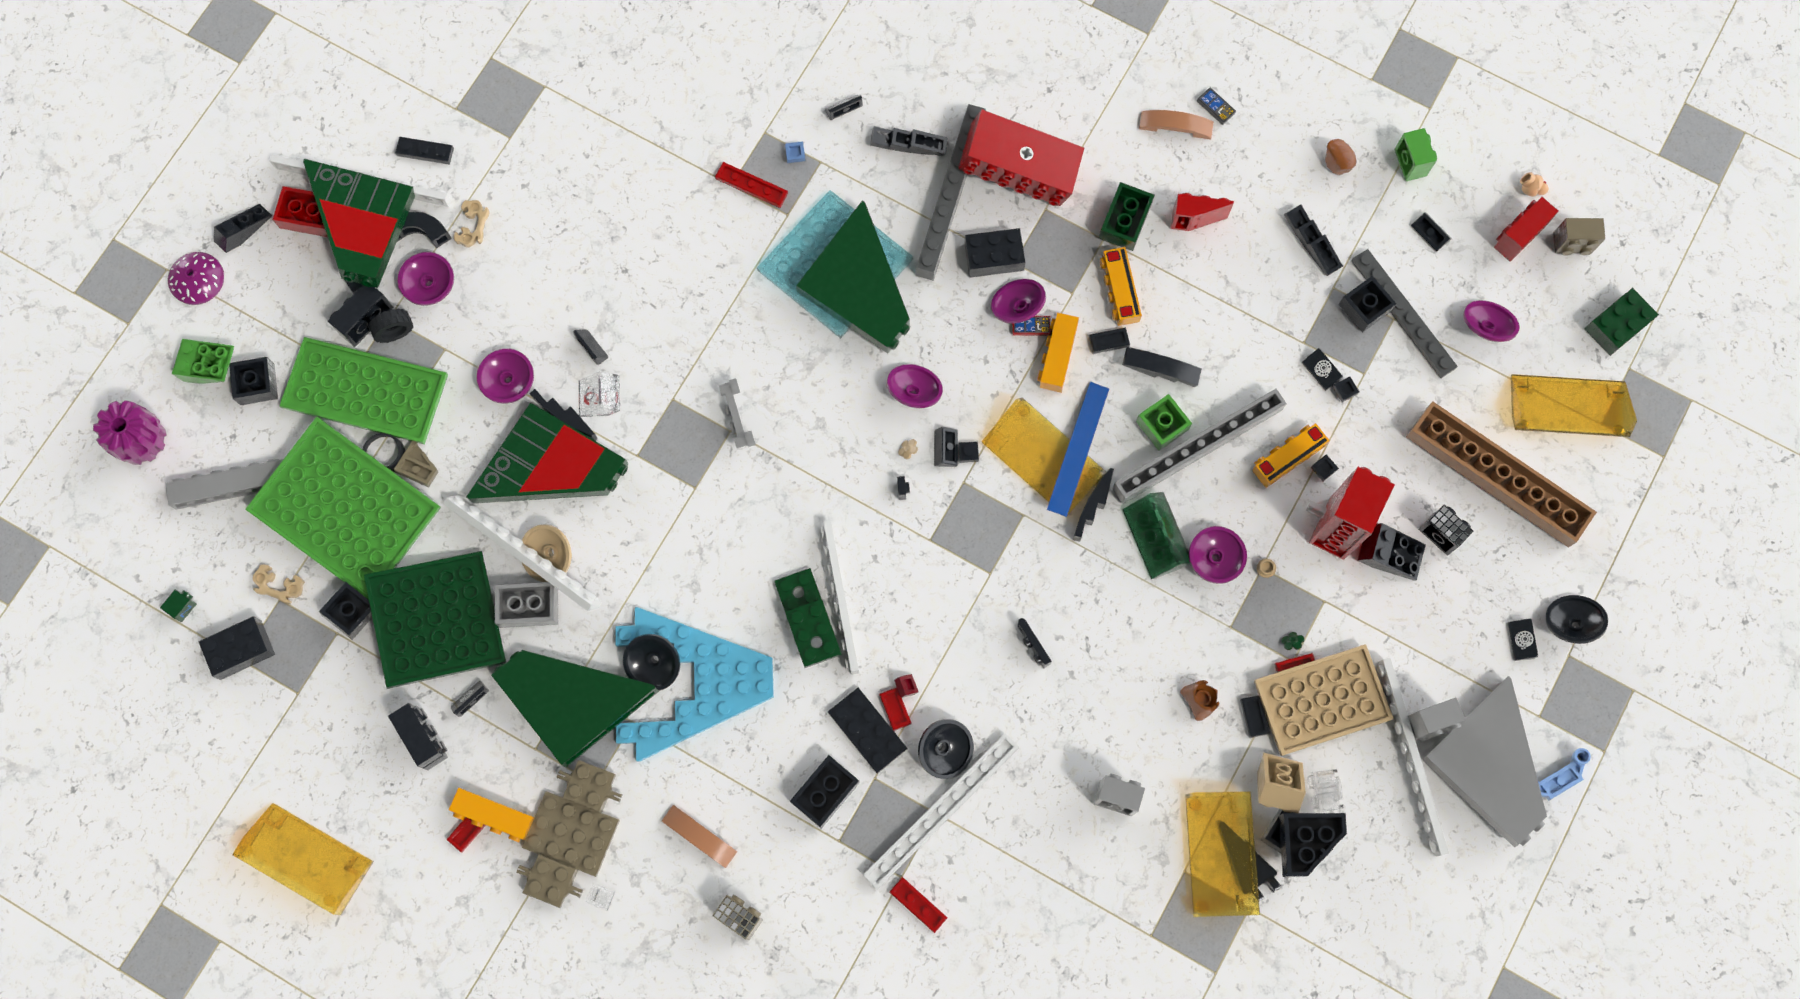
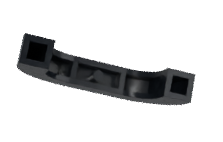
(422, 224)

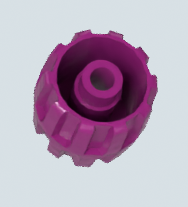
(129, 432)

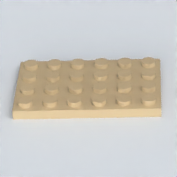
(1323, 700)

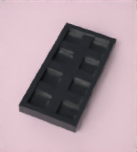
(867, 730)

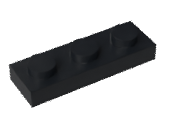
(424, 150)

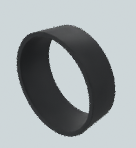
(401, 449)

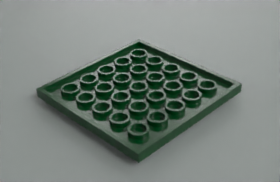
(434, 619)

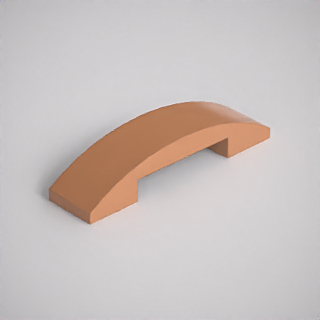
(1176, 121)
(699, 836)

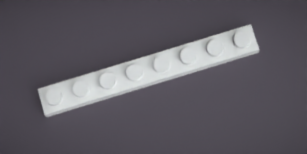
(840, 605)

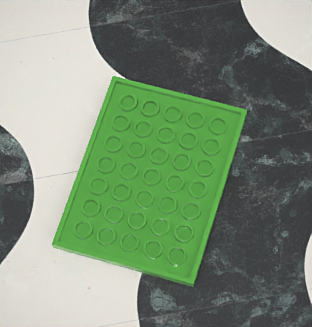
(342, 506)

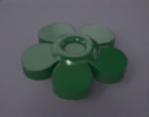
(1293, 641)

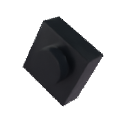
(1346, 389)
(968, 452)
(1324, 467)
(903, 487)

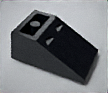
(1392, 552)

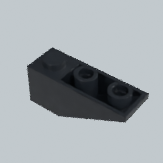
(239, 228)

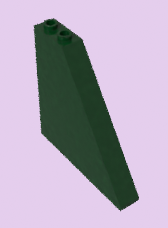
(857, 283)
(569, 702)

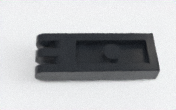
(1031, 641)

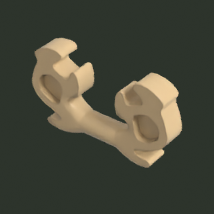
(474, 209)
(293, 589)

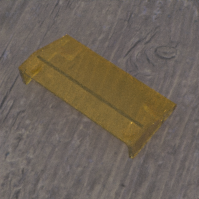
(1572, 406)
(1037, 450)
(1222, 854)
(303, 859)

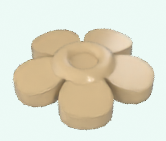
(908, 448)

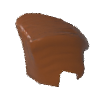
(1340, 157)
(1201, 699)

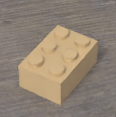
(1280, 783)

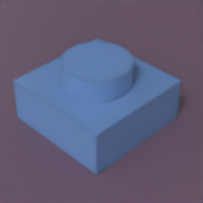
(795, 152)

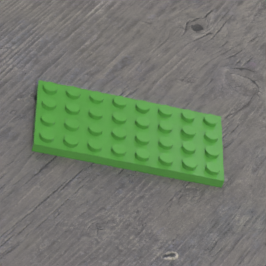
(364, 390)

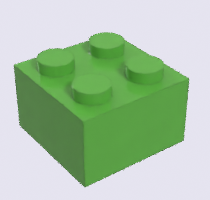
(1415, 154)
(1163, 422)

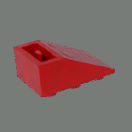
(1198, 211)

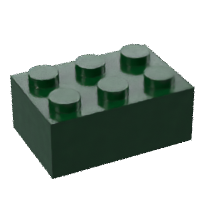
(1126, 216)
(1621, 321)

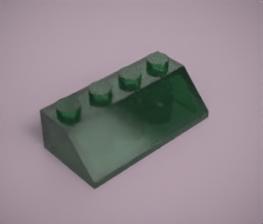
(1157, 535)

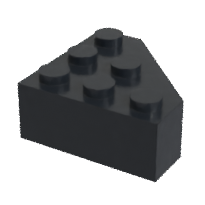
(1308, 840)

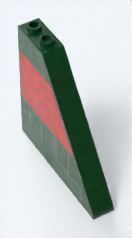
(360, 218)
(547, 462)

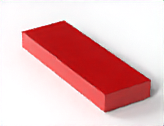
(918, 905)

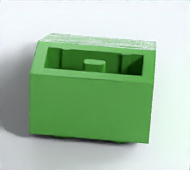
(202, 361)

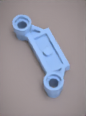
(1565, 777)

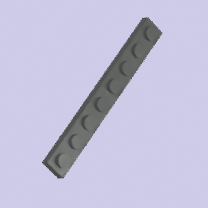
(1407, 316)

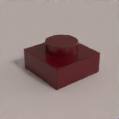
(906, 685)

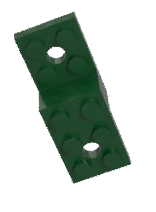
(807, 618)

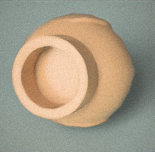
(1533, 184)

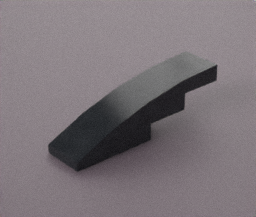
(910, 142)
(1313, 241)
(1162, 366)
(567, 416)
(1096, 500)

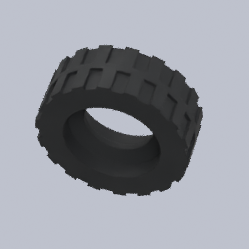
(390, 325)

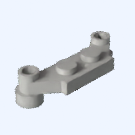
(743, 438)

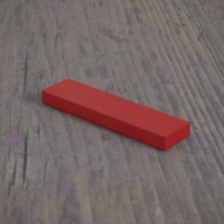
(751, 185)

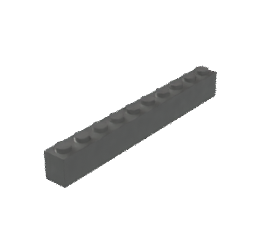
(946, 203)

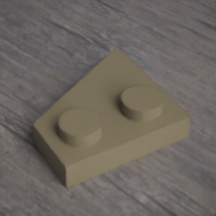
(416, 466)

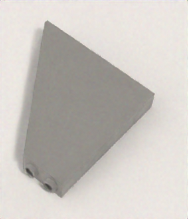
(1493, 766)

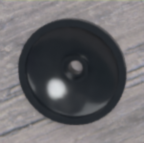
(1576, 619)
(641, 665)
(955, 750)

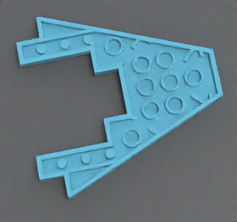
(725, 683)

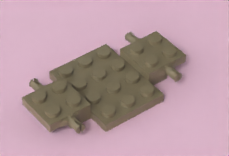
(570, 834)

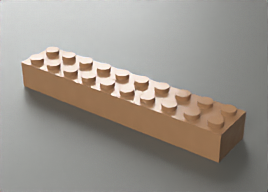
(1501, 474)

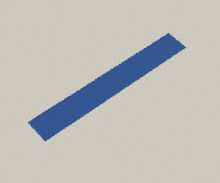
(1078, 449)

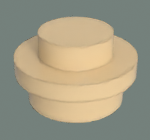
(1266, 568)

